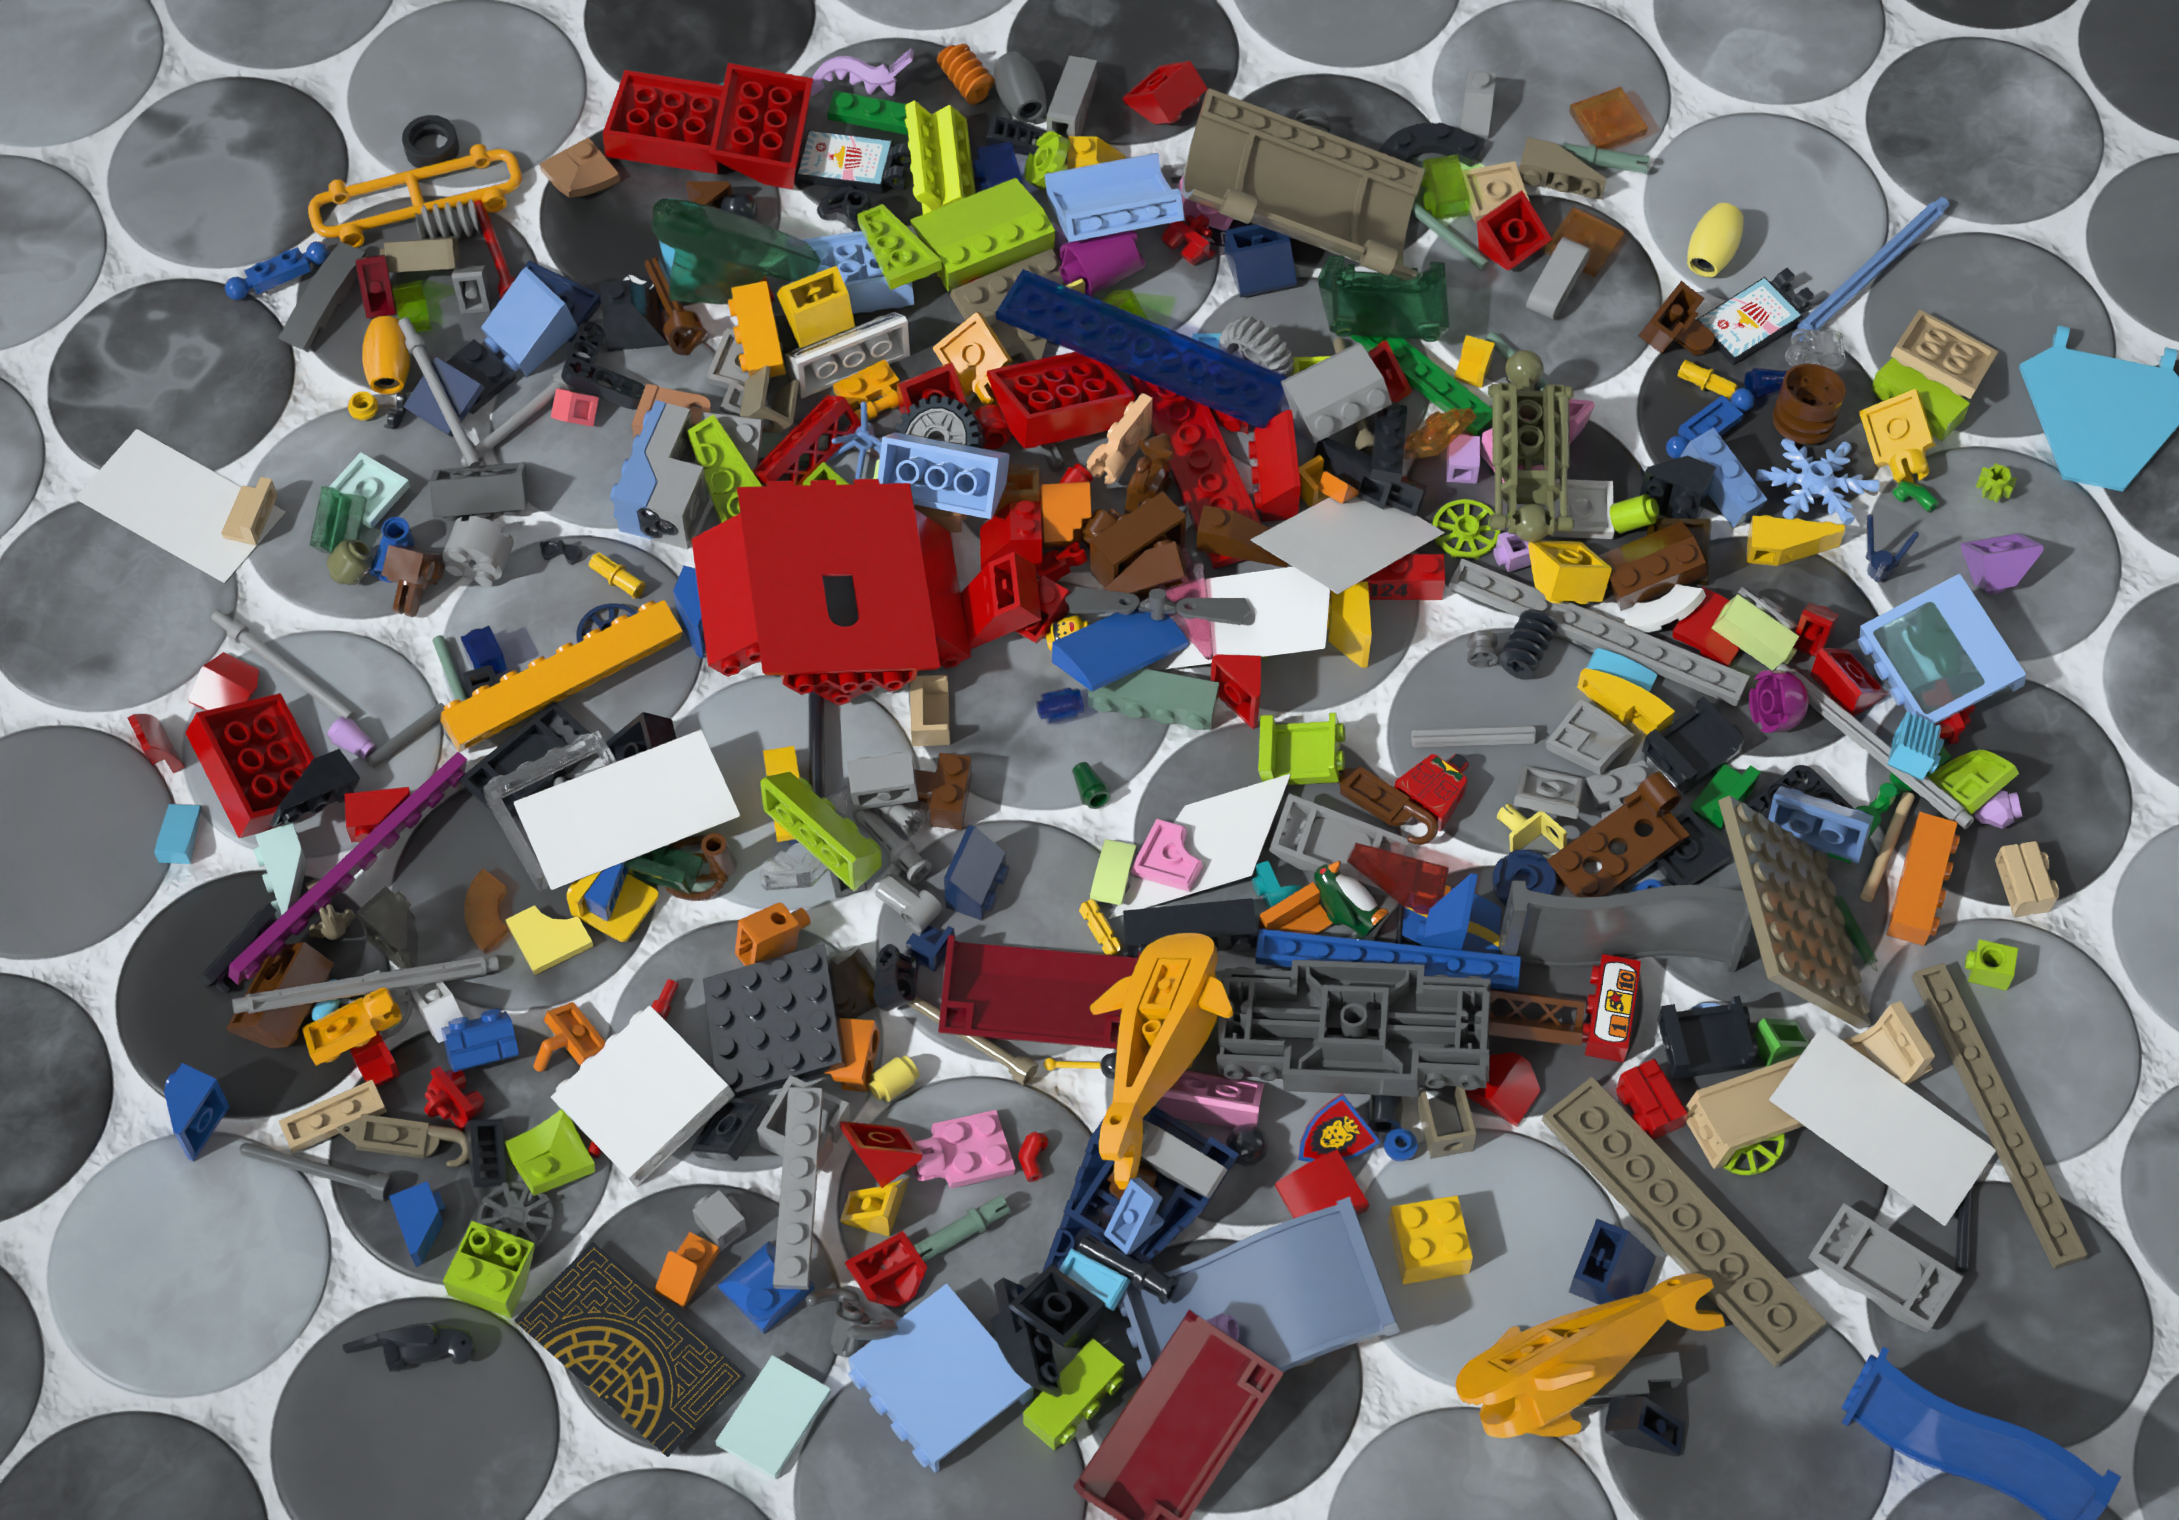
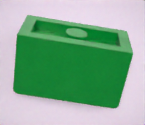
(1723, 784)

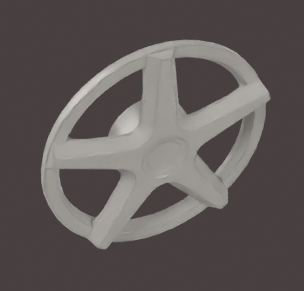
(1768, 606)

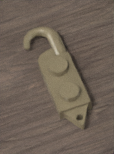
(402, 1137)

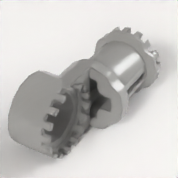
(903, 817)

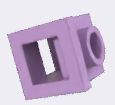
(1511, 552)

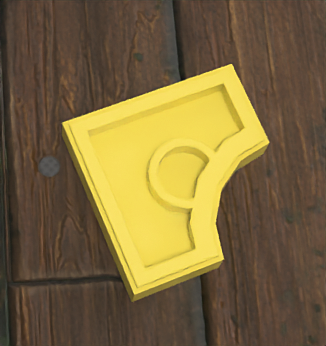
(547, 940)

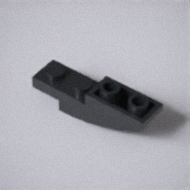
(1355, 469)
(1022, 1346)

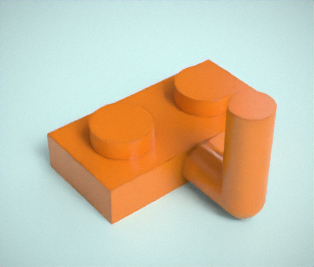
(571, 1031)

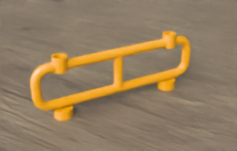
(351, 232)

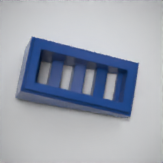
(605, 891)

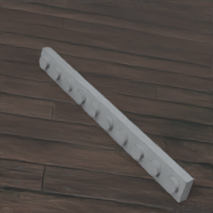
(1602, 633)

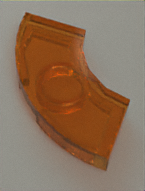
(482, 910)

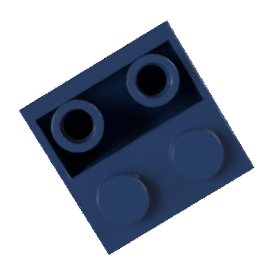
(1259, 259)
(1612, 1265)

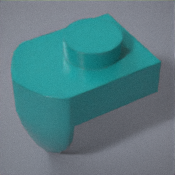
(1266, 885)

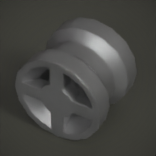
(1482, 649)

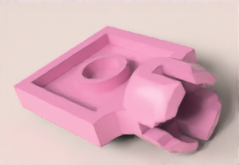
(965, 1151)

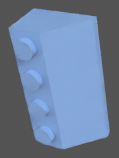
(945, 473)

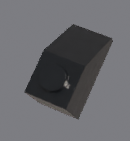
(1644, 1425)

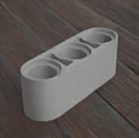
(1558, 278)

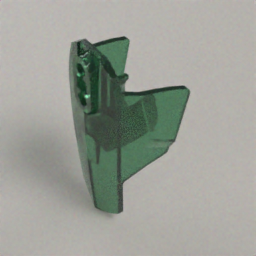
(724, 251)

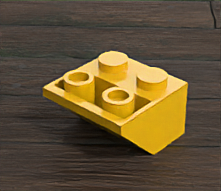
(817, 306)

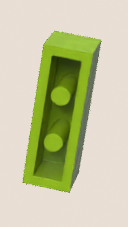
(1942, 406)
(1083, 1384)

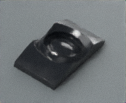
(544, 732)

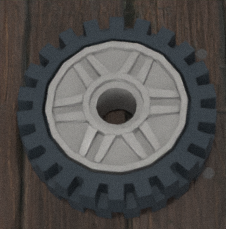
(943, 419)

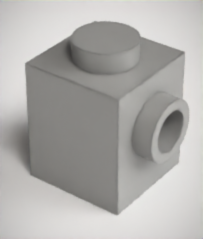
(719, 1219)

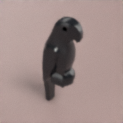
(418, 1344)

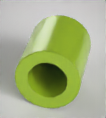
(1633, 513)

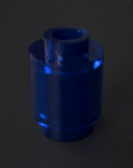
(1060, 705)

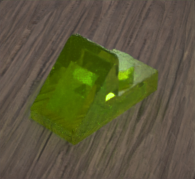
(412, 303)

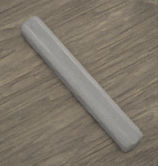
(1473, 736)

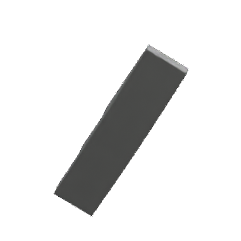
(321, 296)

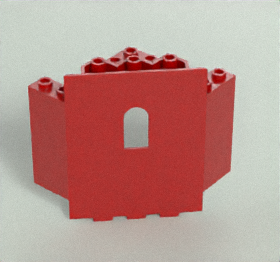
(768, 598)

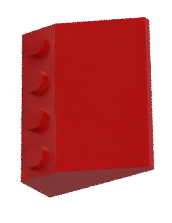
(663, 121)
(761, 124)
(1059, 398)
(250, 758)

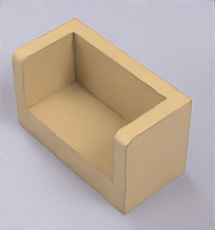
(930, 710)

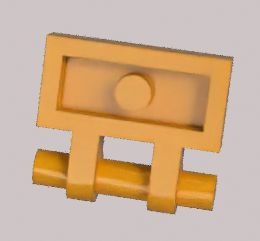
(868, 385)

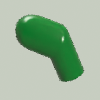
(1917, 492)

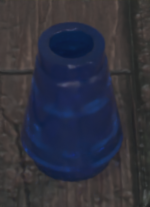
(1763, 381)

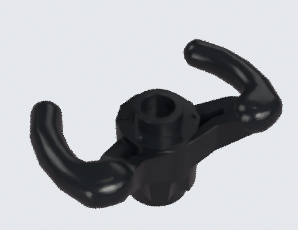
(846, 212)

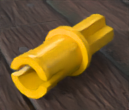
(1706, 379)
(617, 575)

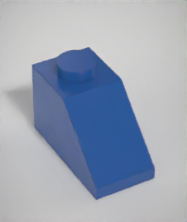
(418, 1218)

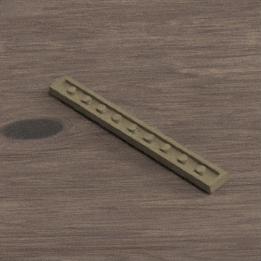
(1999, 1117)

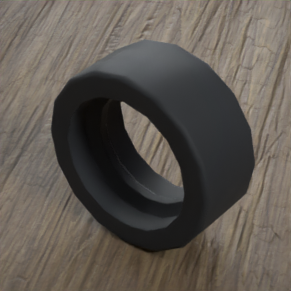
(426, 126)

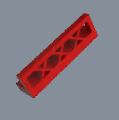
(806, 435)

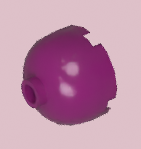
(1778, 701)

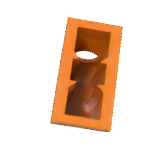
(769, 933)

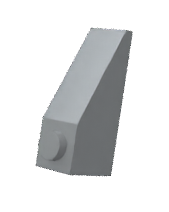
(1179, 1161)

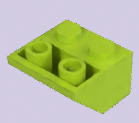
(490, 1269)

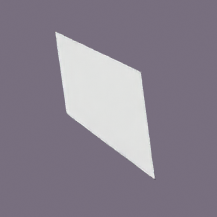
(1224, 835)

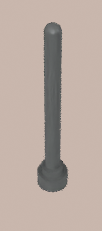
(378, 1186)

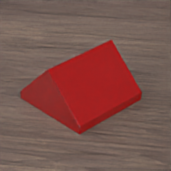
(1511, 232)
(936, 382)
(1846, 680)
(1239, 684)
(883, 1149)

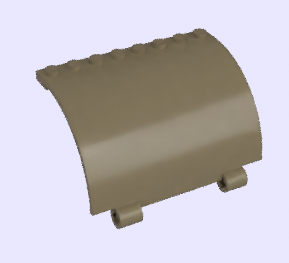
(1301, 183)

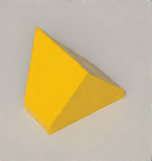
(874, 1207)

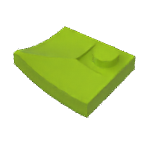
(1974, 777)
(550, 1154)

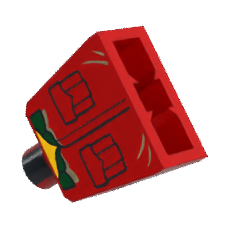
(1436, 785)

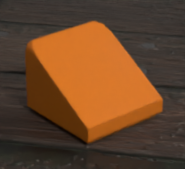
(1336, 488)

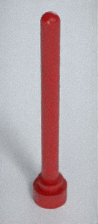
(506, 279)

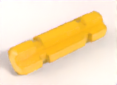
(1101, 928)

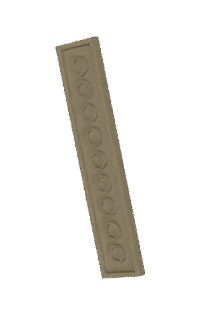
(1684, 1221)

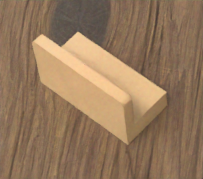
(250, 512)

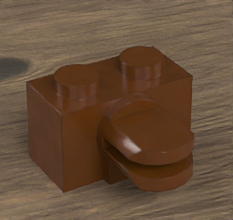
(1677, 322)
(412, 571)
(946, 790)

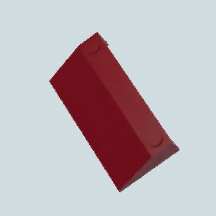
(1030, 994)
(1178, 1426)

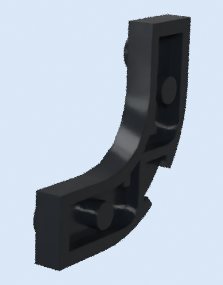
(1433, 138)

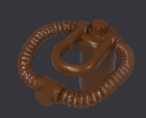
(721, 862)

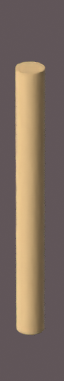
(1887, 847)

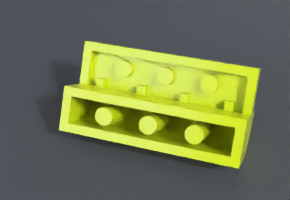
(939, 156)

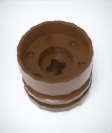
(1808, 403)

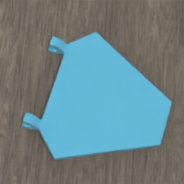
(2102, 411)

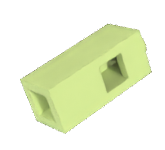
(1756, 632)

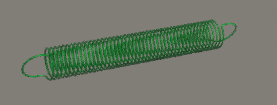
(1857, 932)

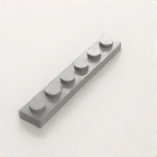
(798, 1188)

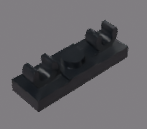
(218, 968)

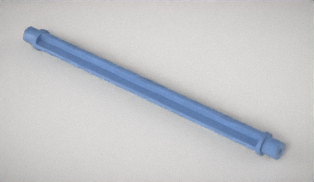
(1874, 266)

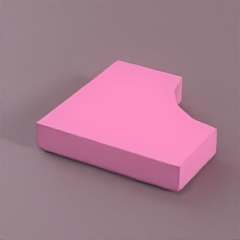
(1166, 858)

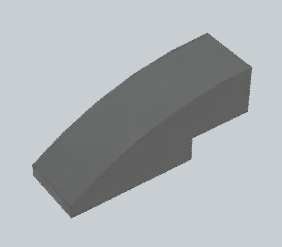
(1639, 1377)

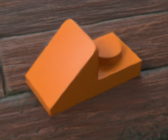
(686, 1269)

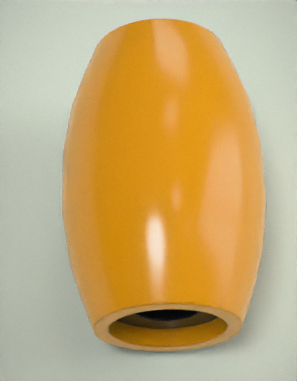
(385, 355)

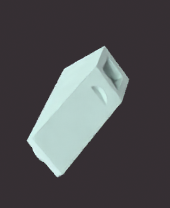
(285, 864)

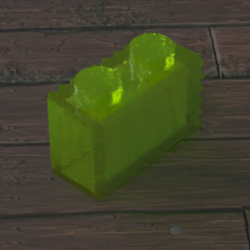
(1445, 187)

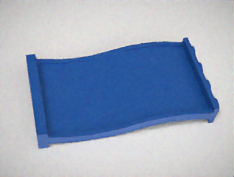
(1975, 1445)

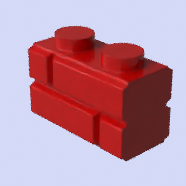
(1651, 1099)

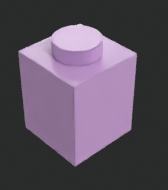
(1463, 459)

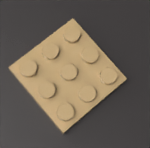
(1944, 354)

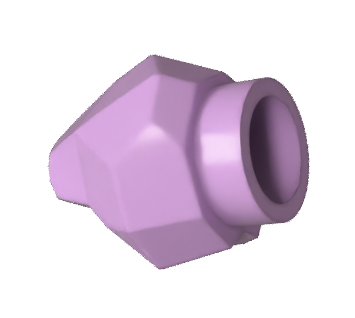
(1999, 810)

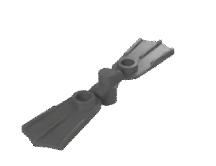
(1099, 601)

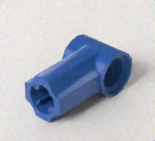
(391, 528)

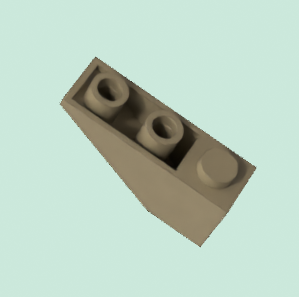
(1555, 168)

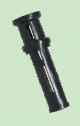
(1141, 1275)

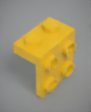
(630, 909)

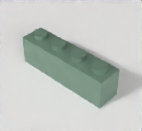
(1160, 697)

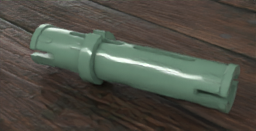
(1608, 158)
(973, 1221)

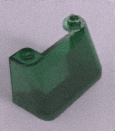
(1384, 304)

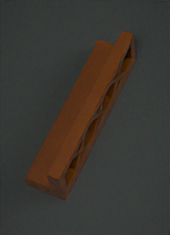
(1537, 1029)

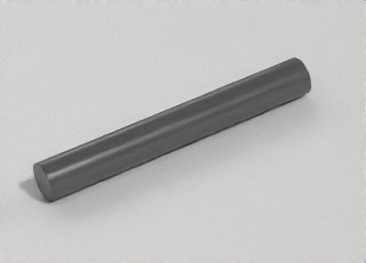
(405, 736)

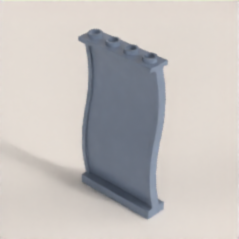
(1288, 1287)

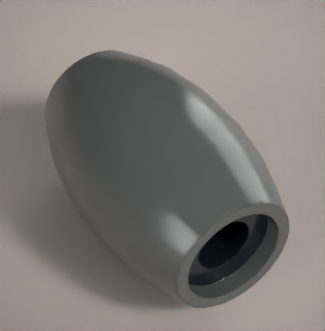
(1020, 87)

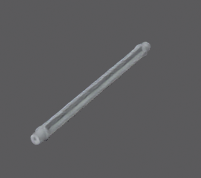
(1880, 751)
(364, 984)

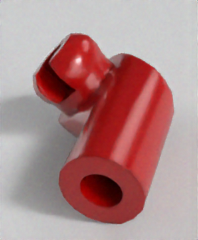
(1028, 1153)

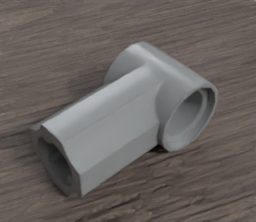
(915, 907)

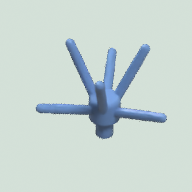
(863, 439)

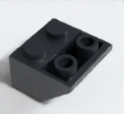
(1679, 486)

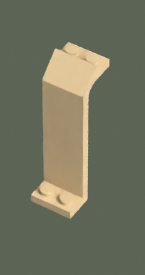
(1740, 1110)

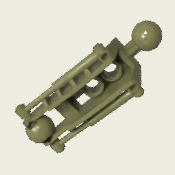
(1548, 438)

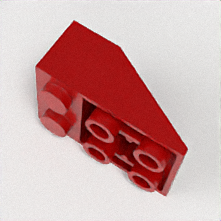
(1001, 599)

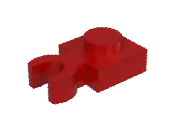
(1056, 564)

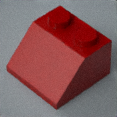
(1166, 93)
(1013, 530)

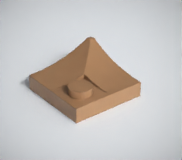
(580, 170)

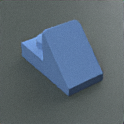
(1134, 1217)

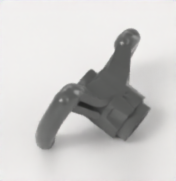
(851, 1323)

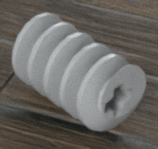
(447, 220)

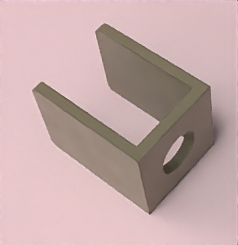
(783, 402)
(1437, 1144)

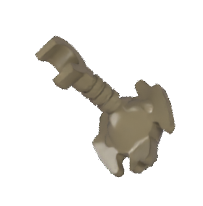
(331, 923)

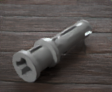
(900, 851)

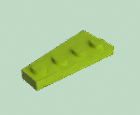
(896, 248)
(722, 466)

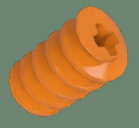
(966, 72)

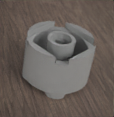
(477, 550)

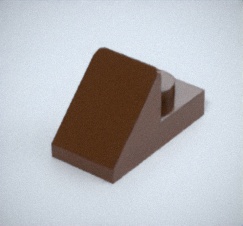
(708, 192)

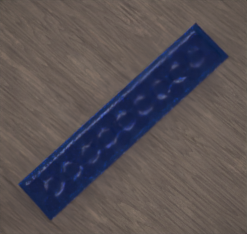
(1143, 349)

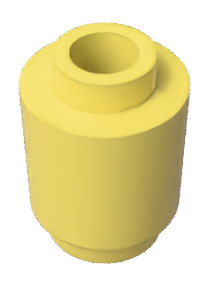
(893, 1078)

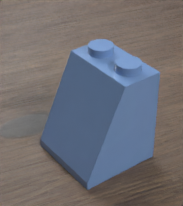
(528, 324)

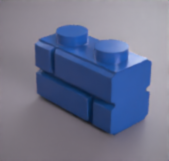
(479, 1040)

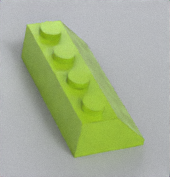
(820, 828)

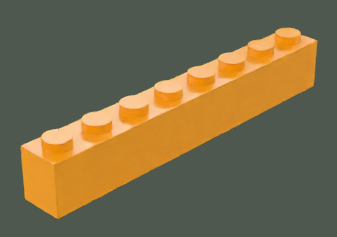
(560, 675)

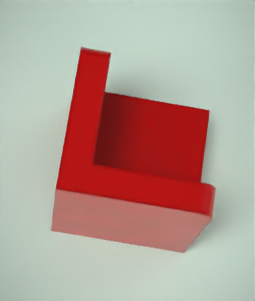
(375, 1061)

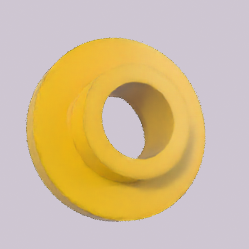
(359, 400)

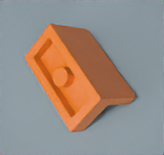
(1297, 913)

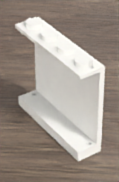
(642, 1095)

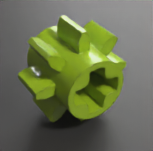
(1996, 482)

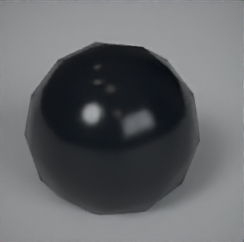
(741, 205)
(1249, 1143)

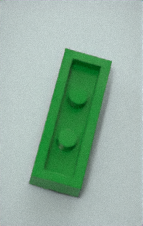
(868, 112)

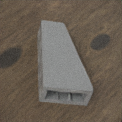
(1072, 97)

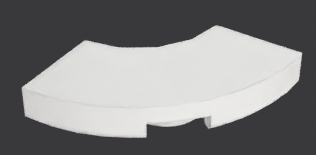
(1676, 604)

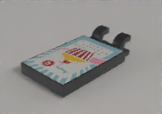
(853, 161)
(1756, 316)

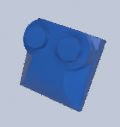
(753, 1290)

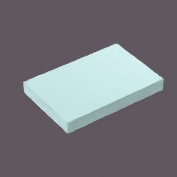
(773, 1417)

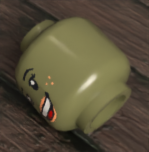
(350, 562)

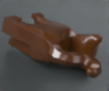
(1151, 471)

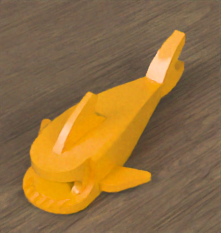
(1162, 1028)
(1545, 1372)

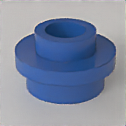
(1397, 1153)

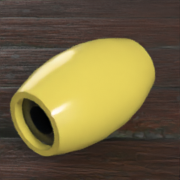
(1715, 240)

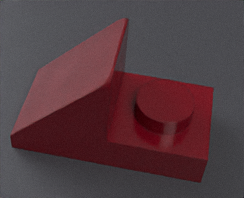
(375, 286)

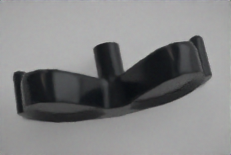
(396, 416)
(552, 549)

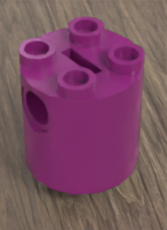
(1101, 261)

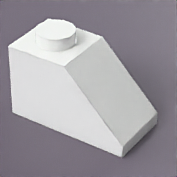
(436, 1007)

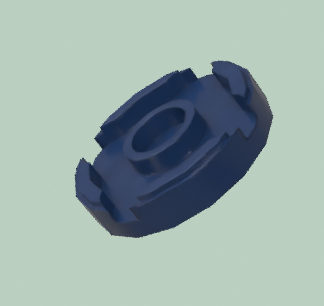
(1523, 866)

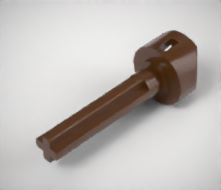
(683, 327)

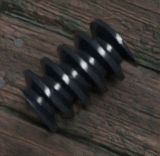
(1527, 643)

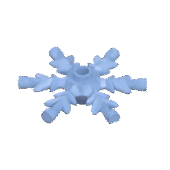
(1817, 480)

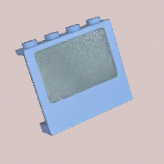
(1940, 652)

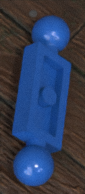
(277, 270)
(1719, 414)

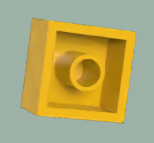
(1430, 1240)

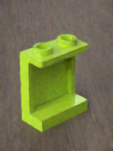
(1303, 749)

